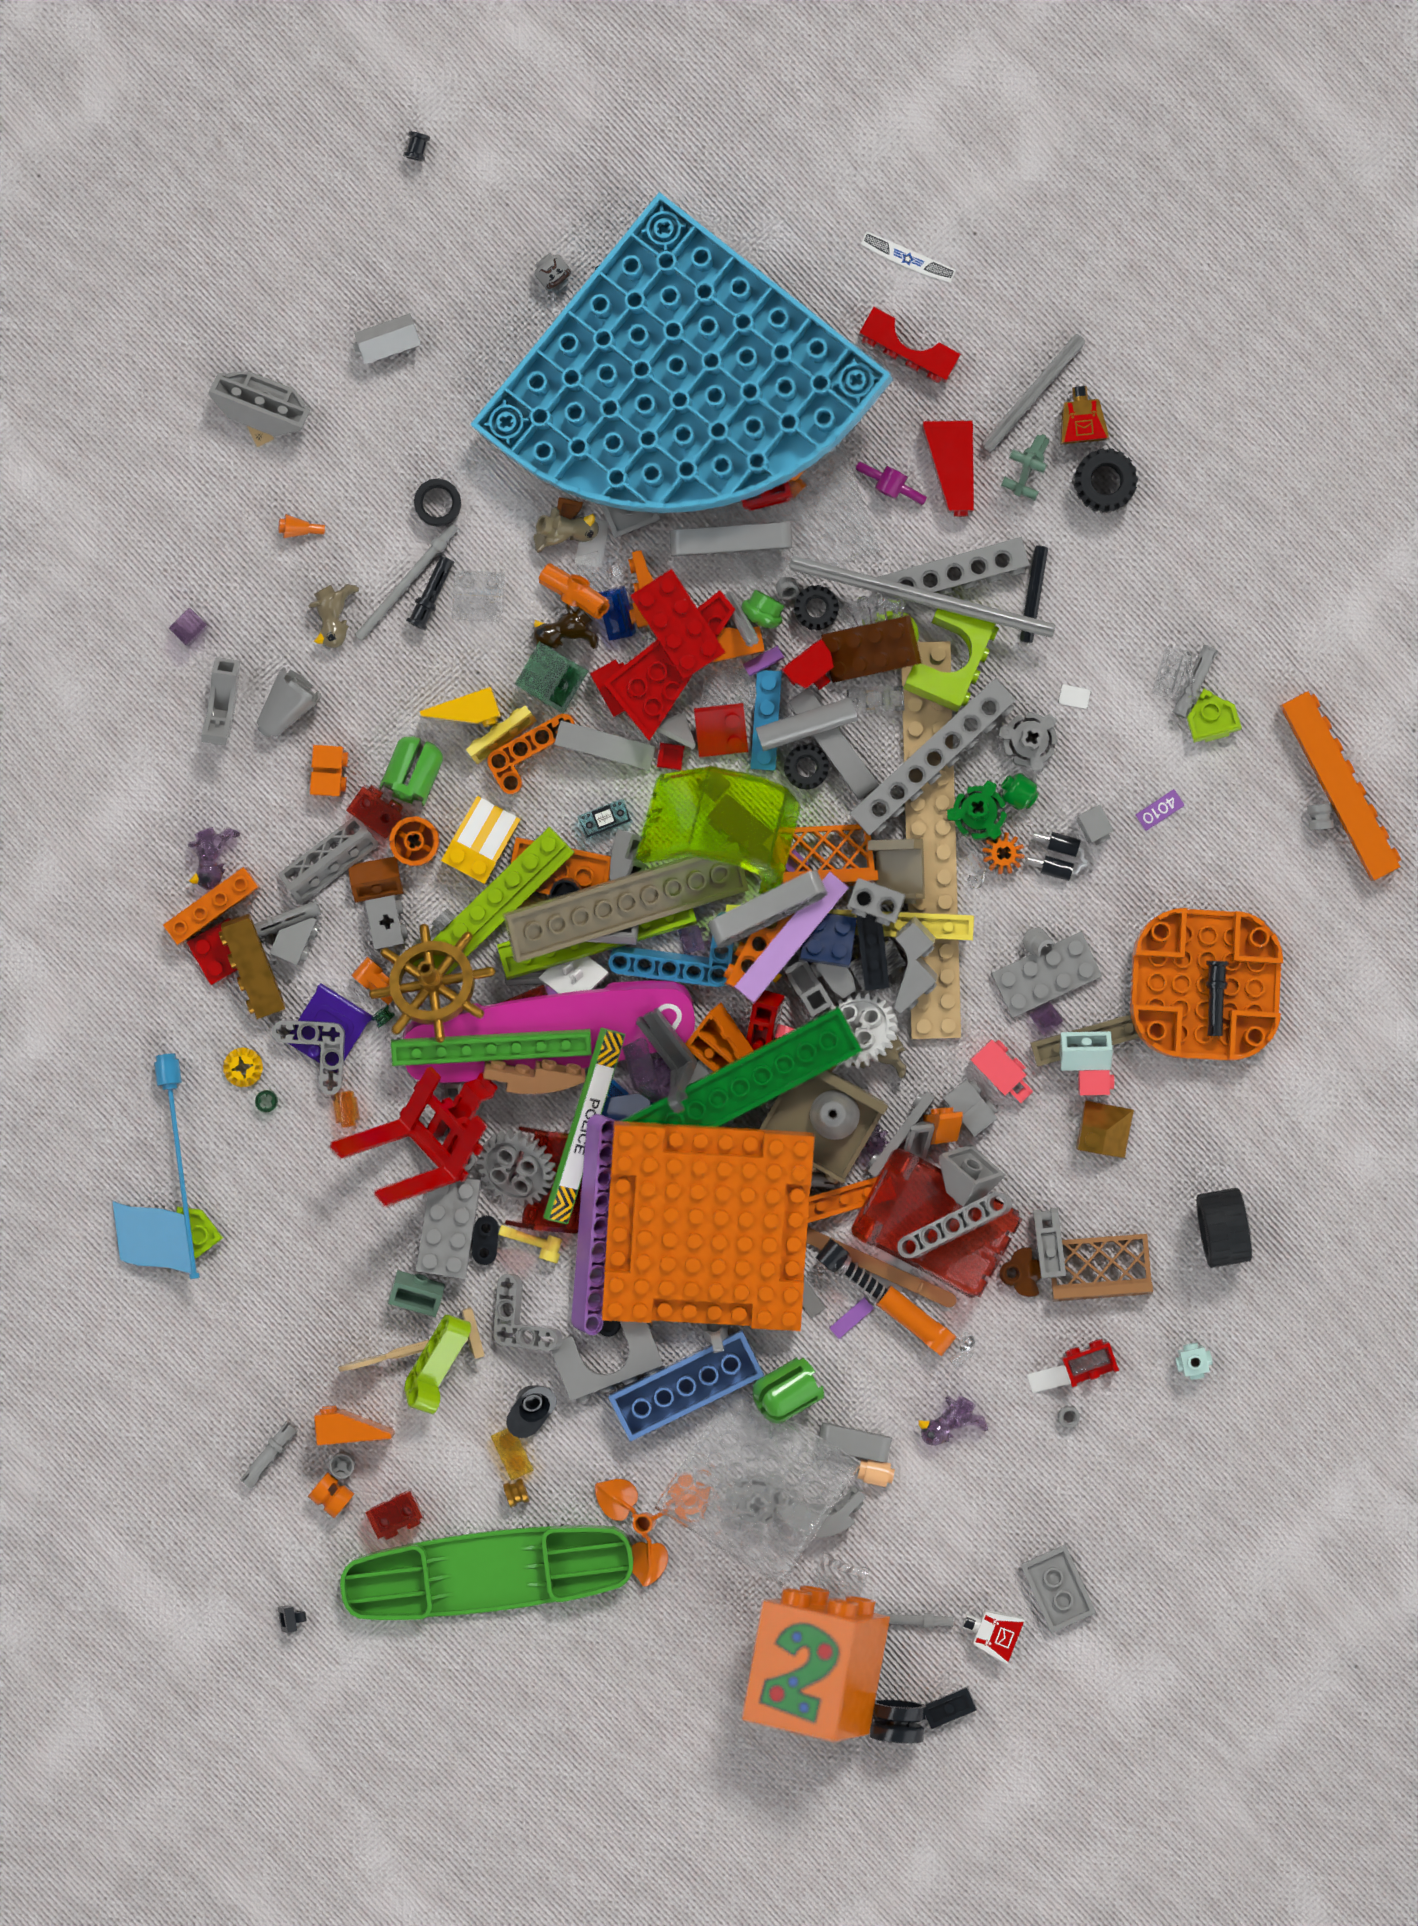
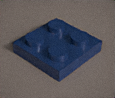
(830, 941)

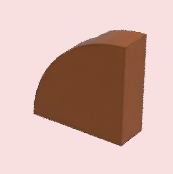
(569, 508)

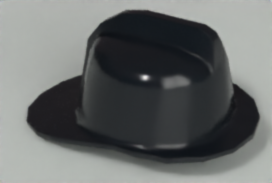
(530, 1410)

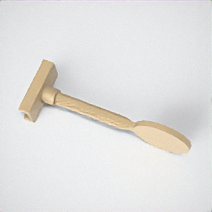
(473, 1341)

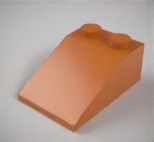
(342, 1426)

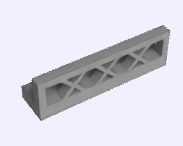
(330, 862)

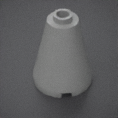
(286, 702)
(847, 1116)

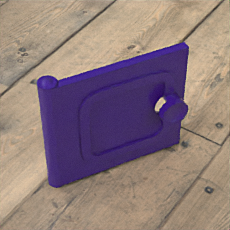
(331, 1007)

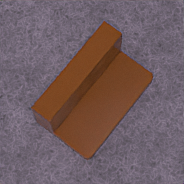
(375, 879)

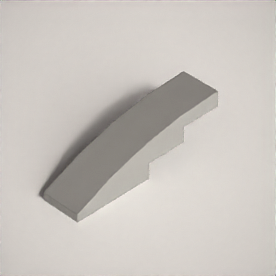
(604, 745)

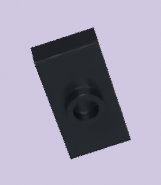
(950, 1707)

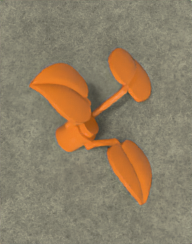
(616, 1501)

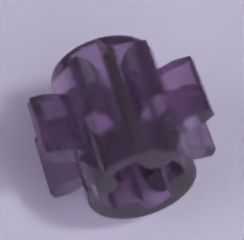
(879, 1144)

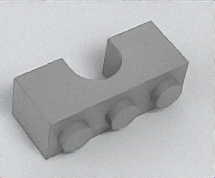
(806, 985)

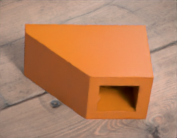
(946, 1124)

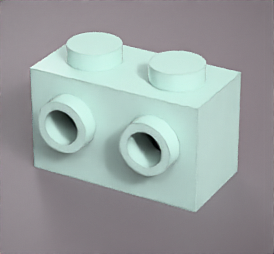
(1085, 1051)

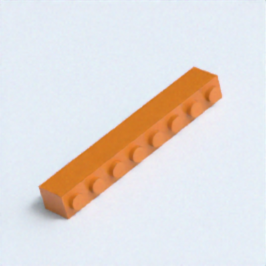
(1340, 786)

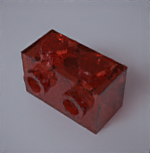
(374, 815)
(393, 1511)

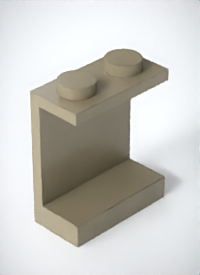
(900, 867)

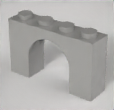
(582, 1381)

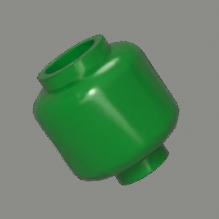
(1019, 791)

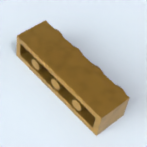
(252, 965)

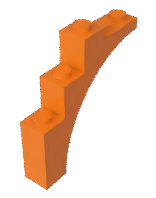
(729, 637)

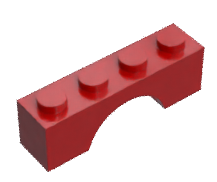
(936, 361)

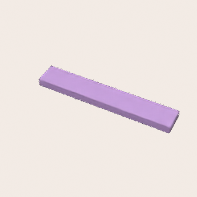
(789, 940)

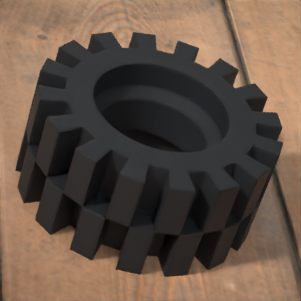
(805, 618)
(815, 754)

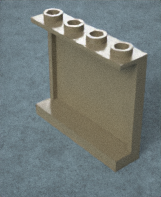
(830, 1156)

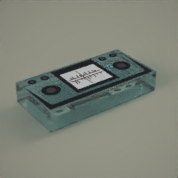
(604, 819)

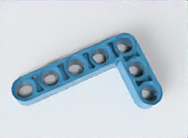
(681, 961)

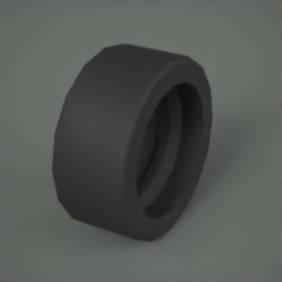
(456, 502)

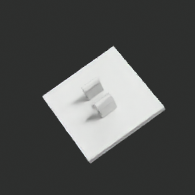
(574, 975)

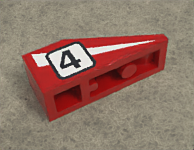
(764, 1018)

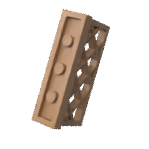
(1106, 1288)

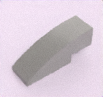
(623, 855)

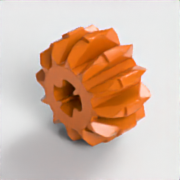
(1004, 861)

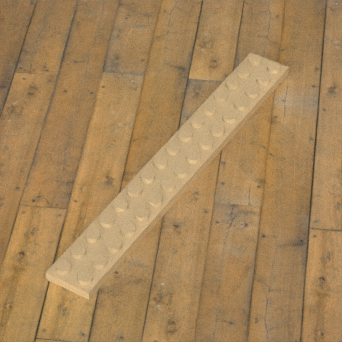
(926, 819)

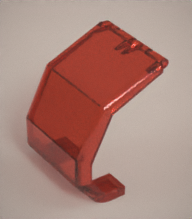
(913, 1195)

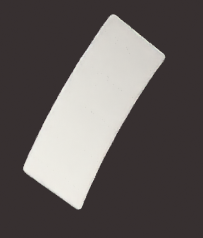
(1049, 1378)

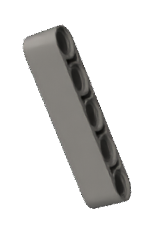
(730, 539)
(838, 750)
(767, 908)
(966, 1222)

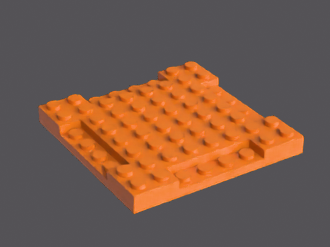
(707, 1225)

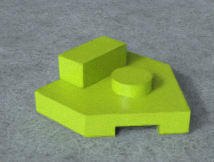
(1212, 718)
(202, 1230)

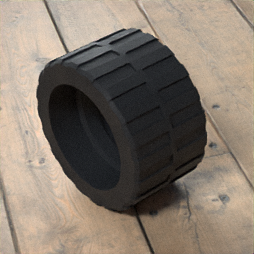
(1224, 1227)

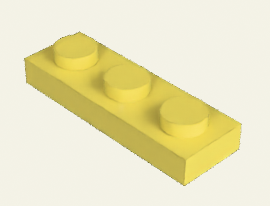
(500, 734)

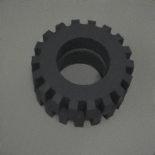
(1118, 462)

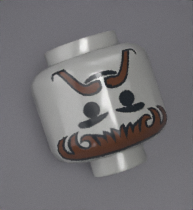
(552, 272)

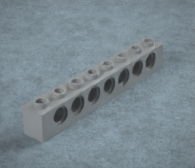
(995, 693)

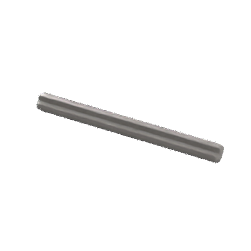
(1033, 393)

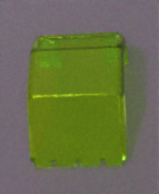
(721, 819)

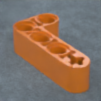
(533, 748)

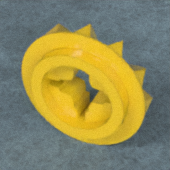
(252, 1074)

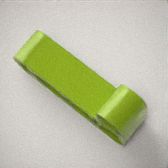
(434, 1362)

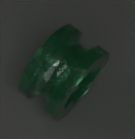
(382, 1016)
(274, 1101)

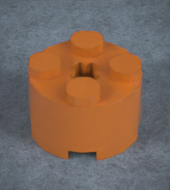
(428, 837)

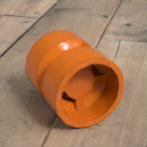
(331, 1495)

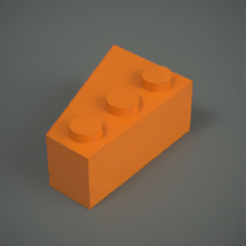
(718, 1040)

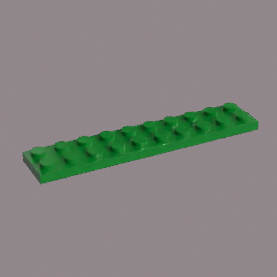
(760, 1074)

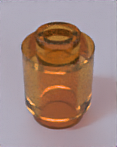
(346, 1109)

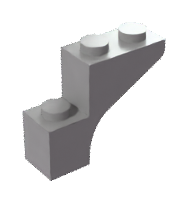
(918, 976)

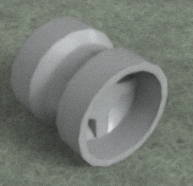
(1320, 816)
(342, 1468)

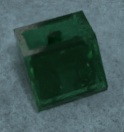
(551, 677)

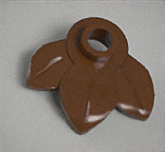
(1026, 1272)

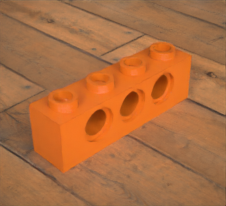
(211, 906)
(746, 951)

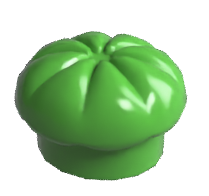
(763, 610)

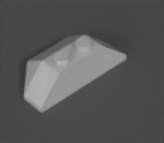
(259, 402)

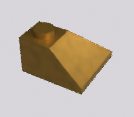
(1104, 1129)

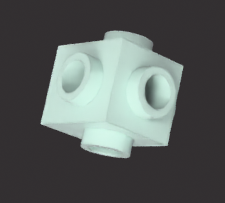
(1187, 1354)

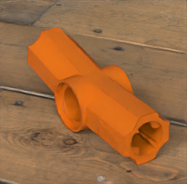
(574, 590)

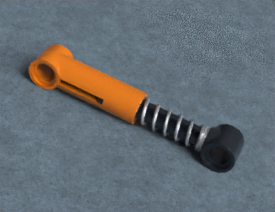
(888, 1299)

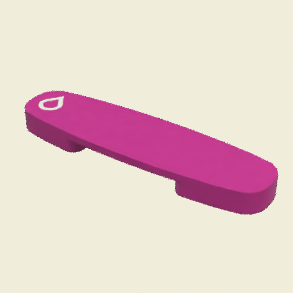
(610, 1008)

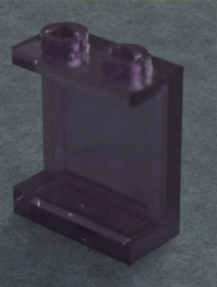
(648, 1076)

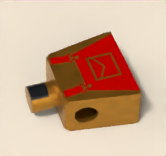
(1082, 419)

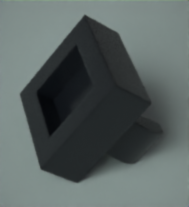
(289, 1618)

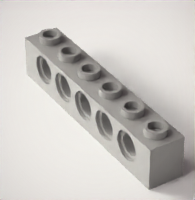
(1012, 549)

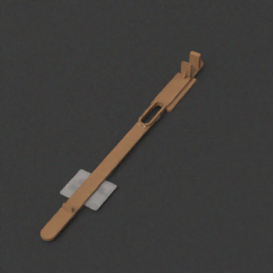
(888, 1270)

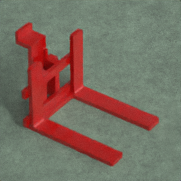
(450, 1156)

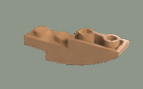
(544, 1078)

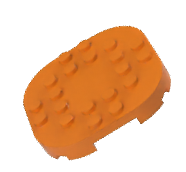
(1171, 975)

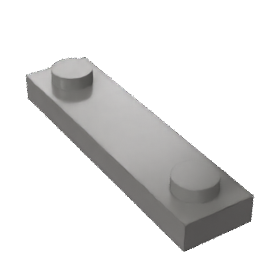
(921, 1104)

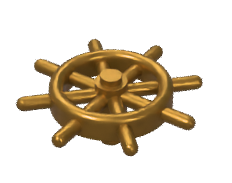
(432, 982)

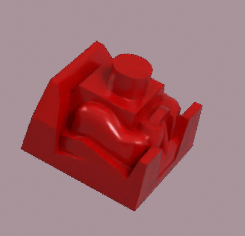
(810, 666)

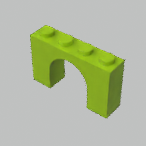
(952, 687)

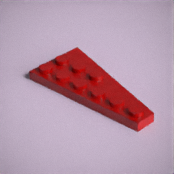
(651, 681)

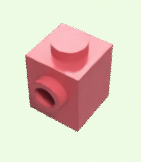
(1095, 1082)

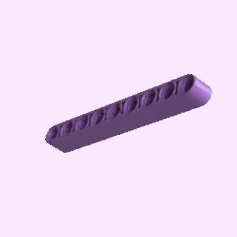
(588, 1235)

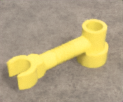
(549, 1247)

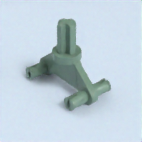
(1031, 459)

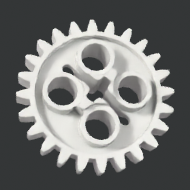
(877, 1033)

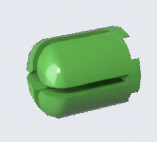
(423, 774)
(787, 1391)

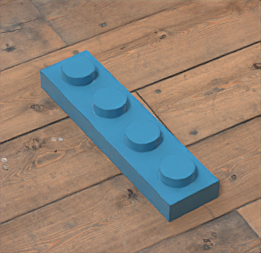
(765, 712)

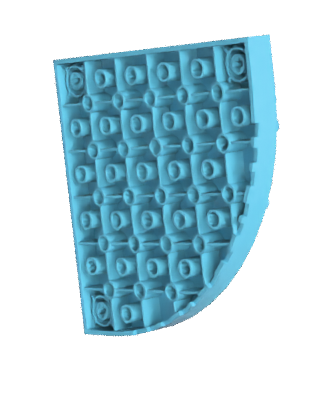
(679, 379)

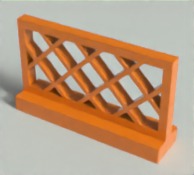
(847, 876)

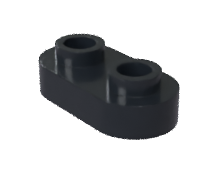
(485, 1240)

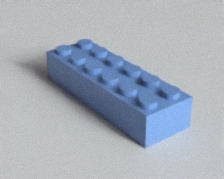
(685, 1386)

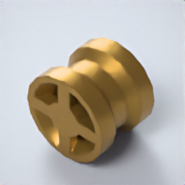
(516, 1492)

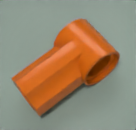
(372, 977)

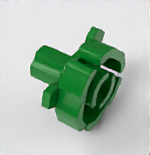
(978, 797)

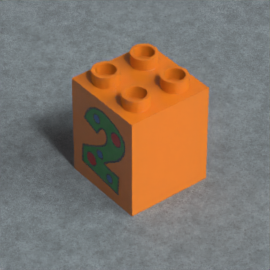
(816, 1664)

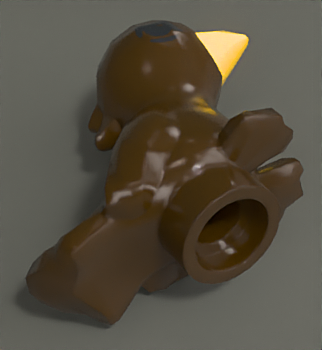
(571, 626)

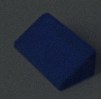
(618, 619)

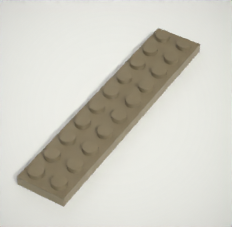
(620, 904)

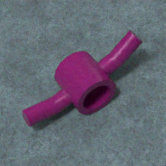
(891, 482)

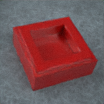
(670, 756)

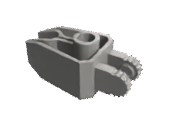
(837, 978)

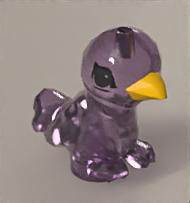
(208, 849)
(955, 1416)

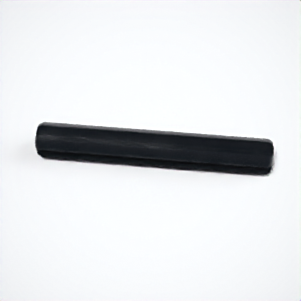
(1034, 589)

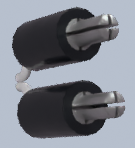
(1061, 844)

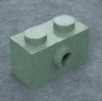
(416, 1293)

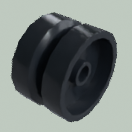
(898, 1721)

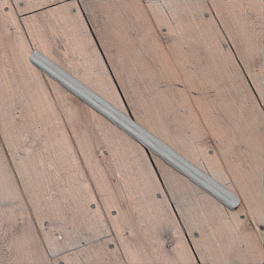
(922, 596)

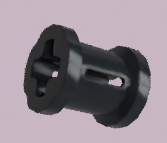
(416, 146)

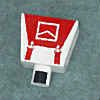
(995, 1632)

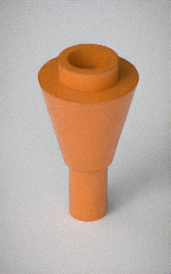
(293, 527)

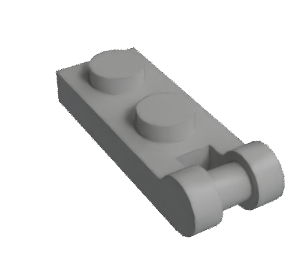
(1049, 1244)

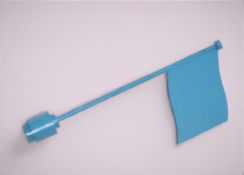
(155, 1234)

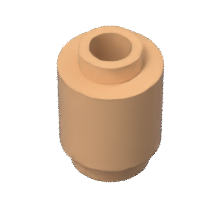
(875, 1472)

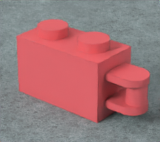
(1001, 1069)

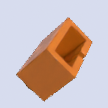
(328, 770)

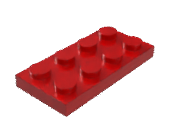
(677, 624)

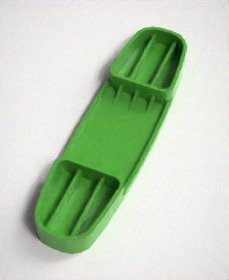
(487, 1572)

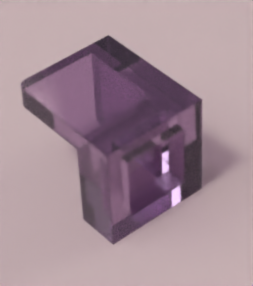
(188, 627)

